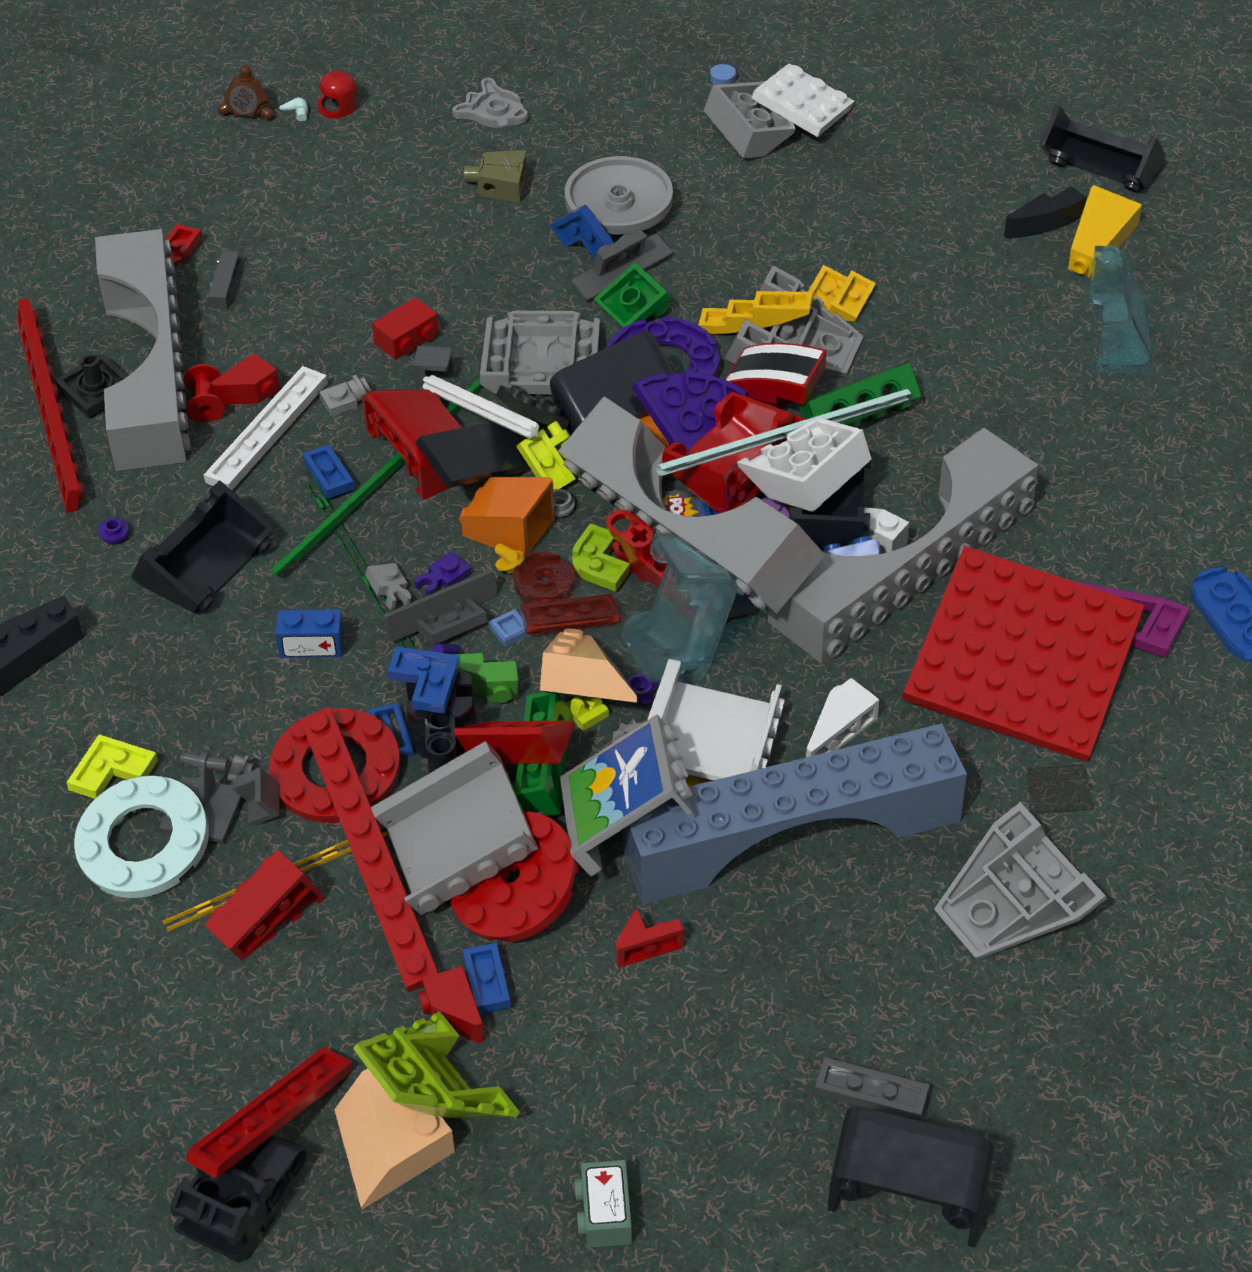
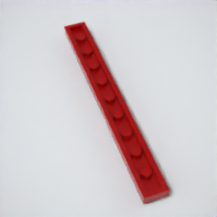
(50, 410)
(369, 849)

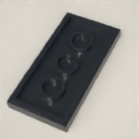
(473, 453)

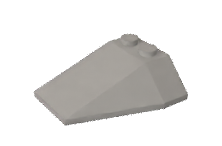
(1015, 888)

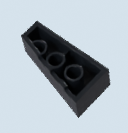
(35, 638)

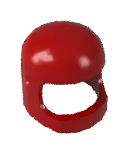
(338, 86)

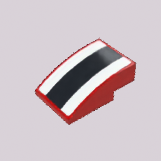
(778, 371)

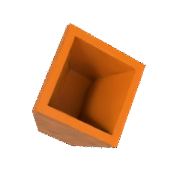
(510, 512)

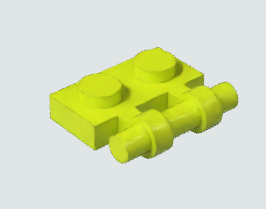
(544, 457)

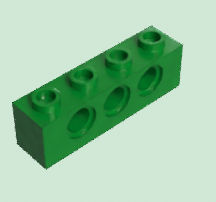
(869, 388)
(539, 784)

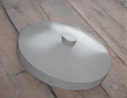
(621, 193)

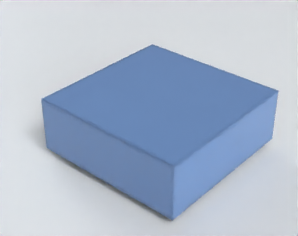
(508, 628)

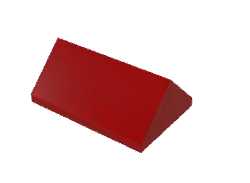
(519, 740)

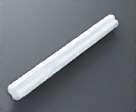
(482, 407)

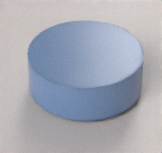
(723, 74)

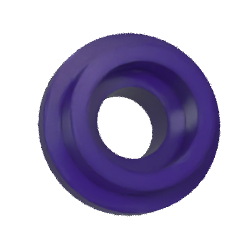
(113, 531)

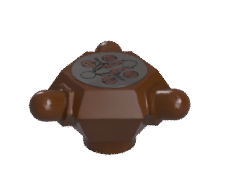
(246, 97)

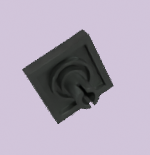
(87, 382)
(535, 409)

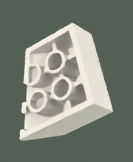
(809, 463)

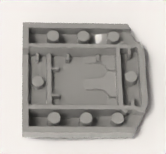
(524, 349)

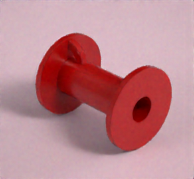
(204, 405)

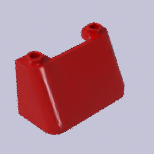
(402, 419)
(721, 481)

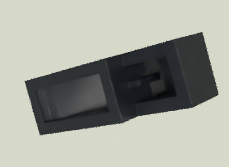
(1045, 214)

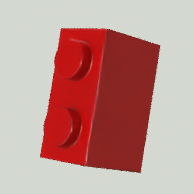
(405, 328)

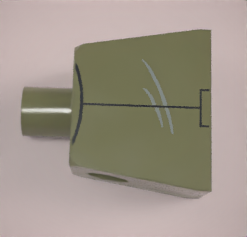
(499, 175)

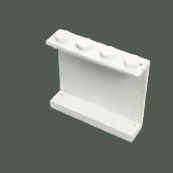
(717, 729)

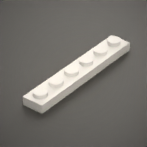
(266, 428)

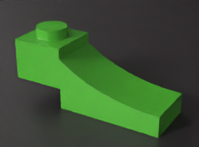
(491, 679)

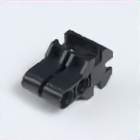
(433, 732)
(241, 1201)

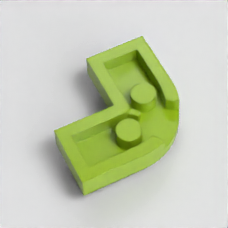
(592, 559)

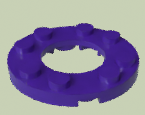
(681, 334)

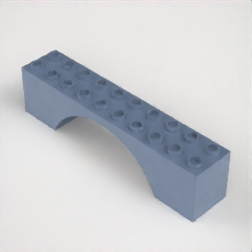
(896, 781)

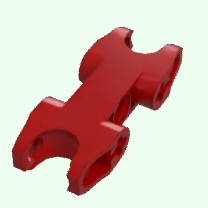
(636, 547)

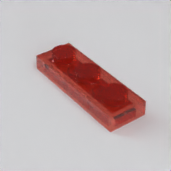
(569, 614)

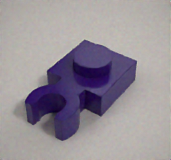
(445, 572)

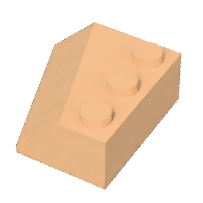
(580, 667)

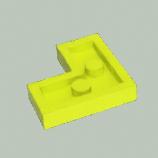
(109, 759)

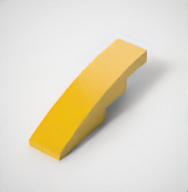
(765, 310)

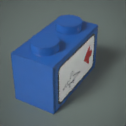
(309, 633)

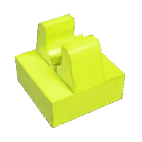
(587, 711)

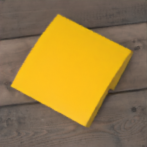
(842, 293)

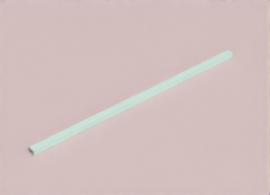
(779, 433)

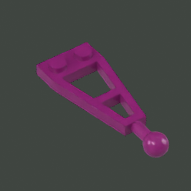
(1162, 625)

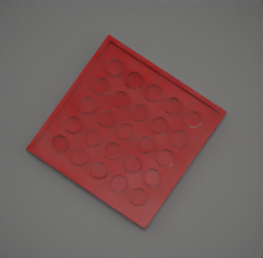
(1024, 653)

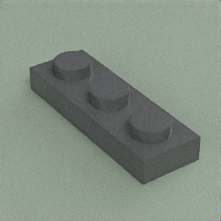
(871, 1089)

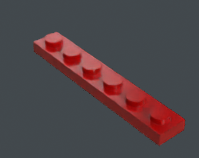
(268, 1112)

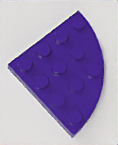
(683, 403)

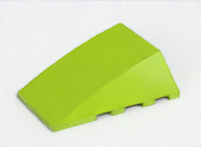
(418, 1075)

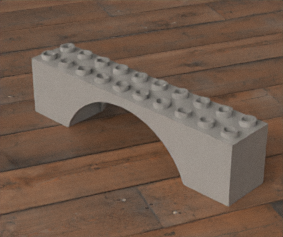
(147, 406)
(981, 492)
(752, 542)

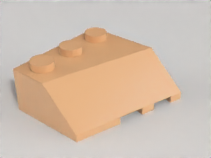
(386, 1140)

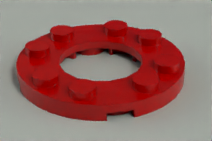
(314, 802)

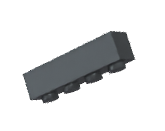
(224, 280)

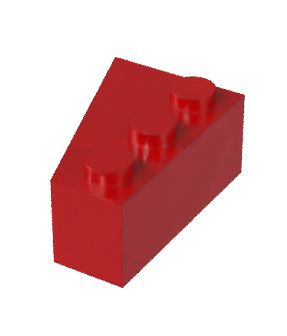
(262, 905)

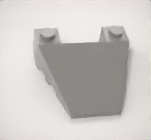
(816, 329)

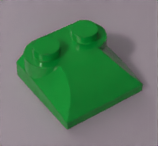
(633, 297)

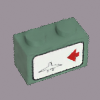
(606, 1204)

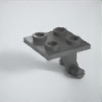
(216, 798)

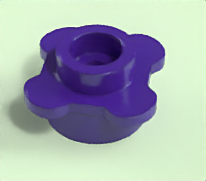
(640, 682)

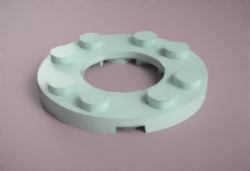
(151, 875)

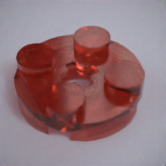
(528, 576)

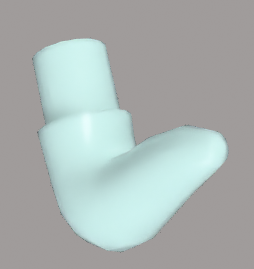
(299, 105)

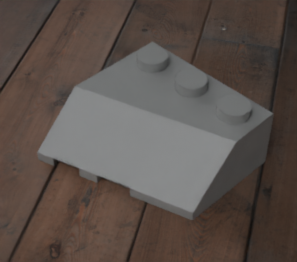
(744, 122)

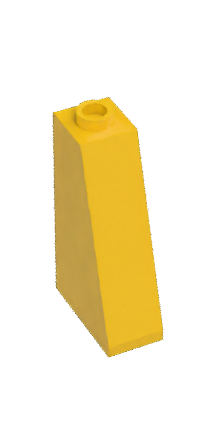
(1104, 222)

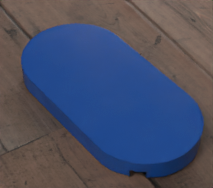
(1226, 608)

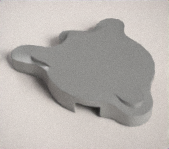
(492, 106)

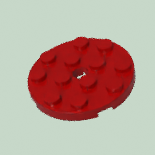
(530, 902)

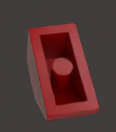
(247, 382)
(452, 996)

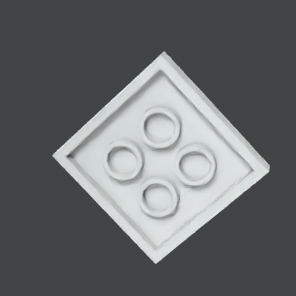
(803, 99)

